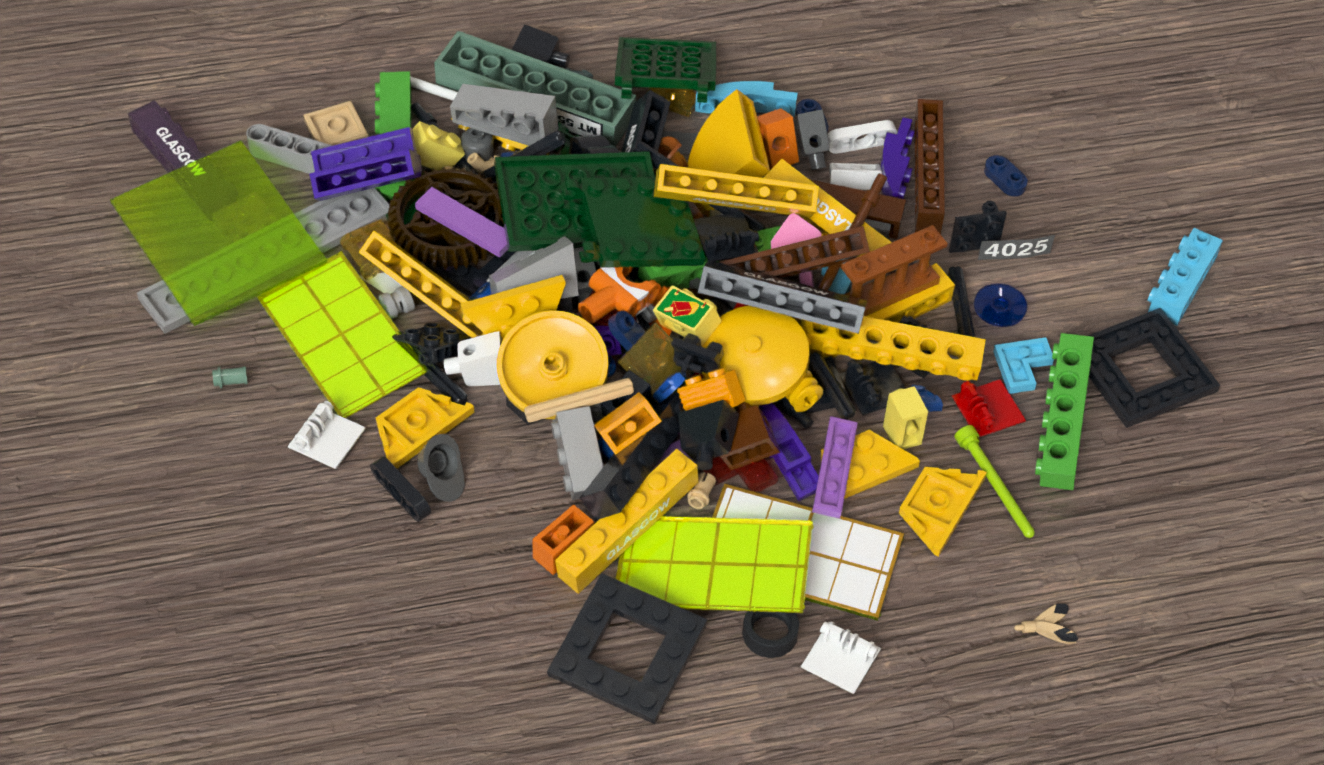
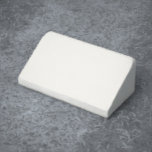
(854, 175)

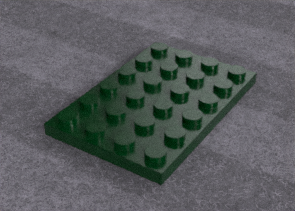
(533, 196)

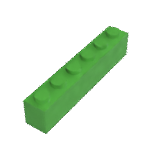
(394, 113)

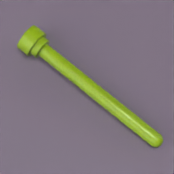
(968, 438)

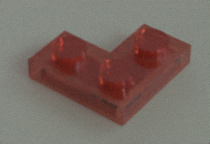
(755, 475)

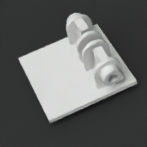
(326, 436)
(840, 657)

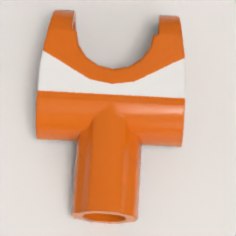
(618, 293)

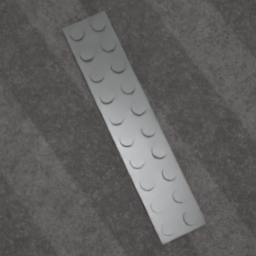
(324, 222)

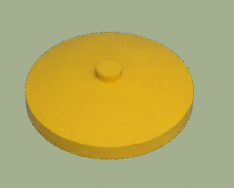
(765, 352)
(550, 358)

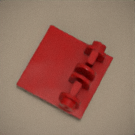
(988, 407)

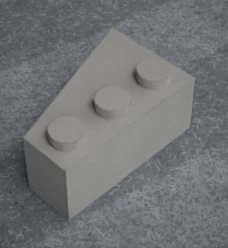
(544, 264)
(577, 449)

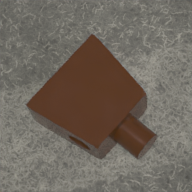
(752, 438)

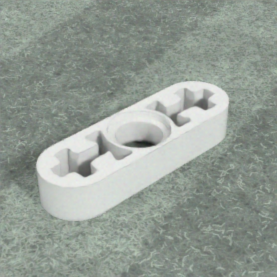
(846, 139)

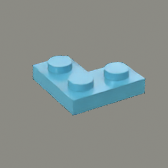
(1018, 358)

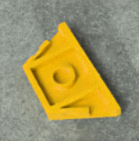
(509, 307)
(415, 421)
(875, 462)
(939, 503)

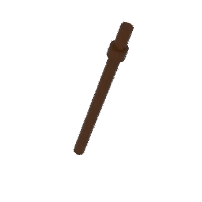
(869, 200)

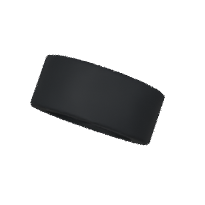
(766, 647)

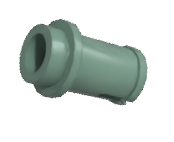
(229, 376)

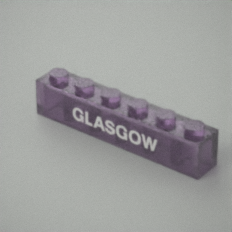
(163, 137)

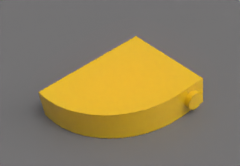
(730, 142)

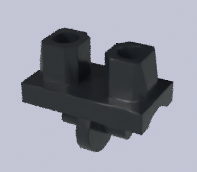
(694, 358)

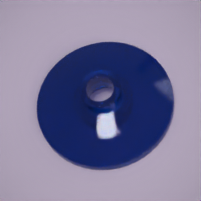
(1000, 305)

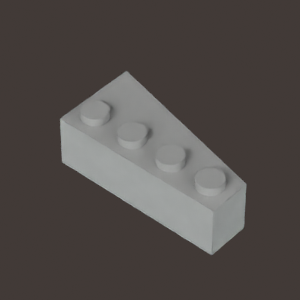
(505, 113)

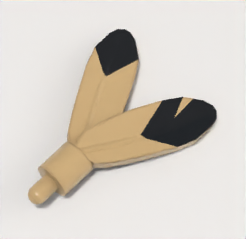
(1046, 625)

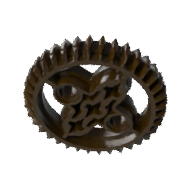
(422, 231)

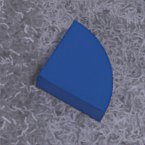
(668, 387)
(931, 401)

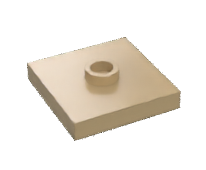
(335, 124)

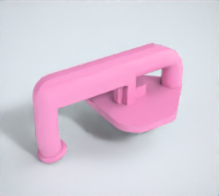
(792, 231)

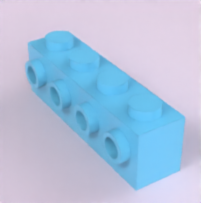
(1185, 274)

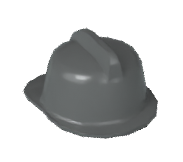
(442, 467)

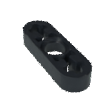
(400, 489)

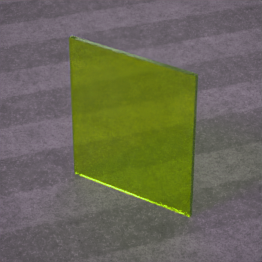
(218, 232)

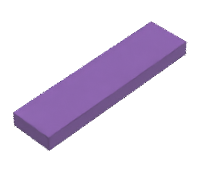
(463, 221)
(834, 467)

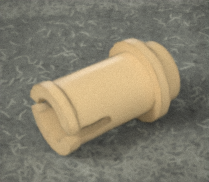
(700, 494)

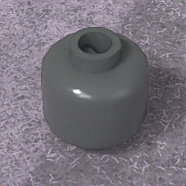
(477, 142)

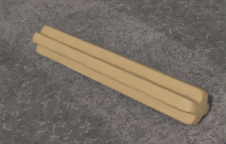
(579, 399)

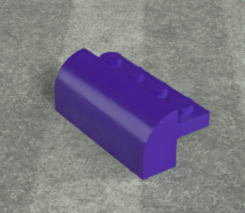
(365, 164)

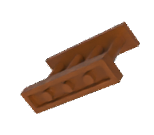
(896, 255)

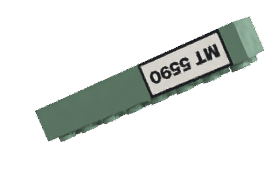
(581, 102)

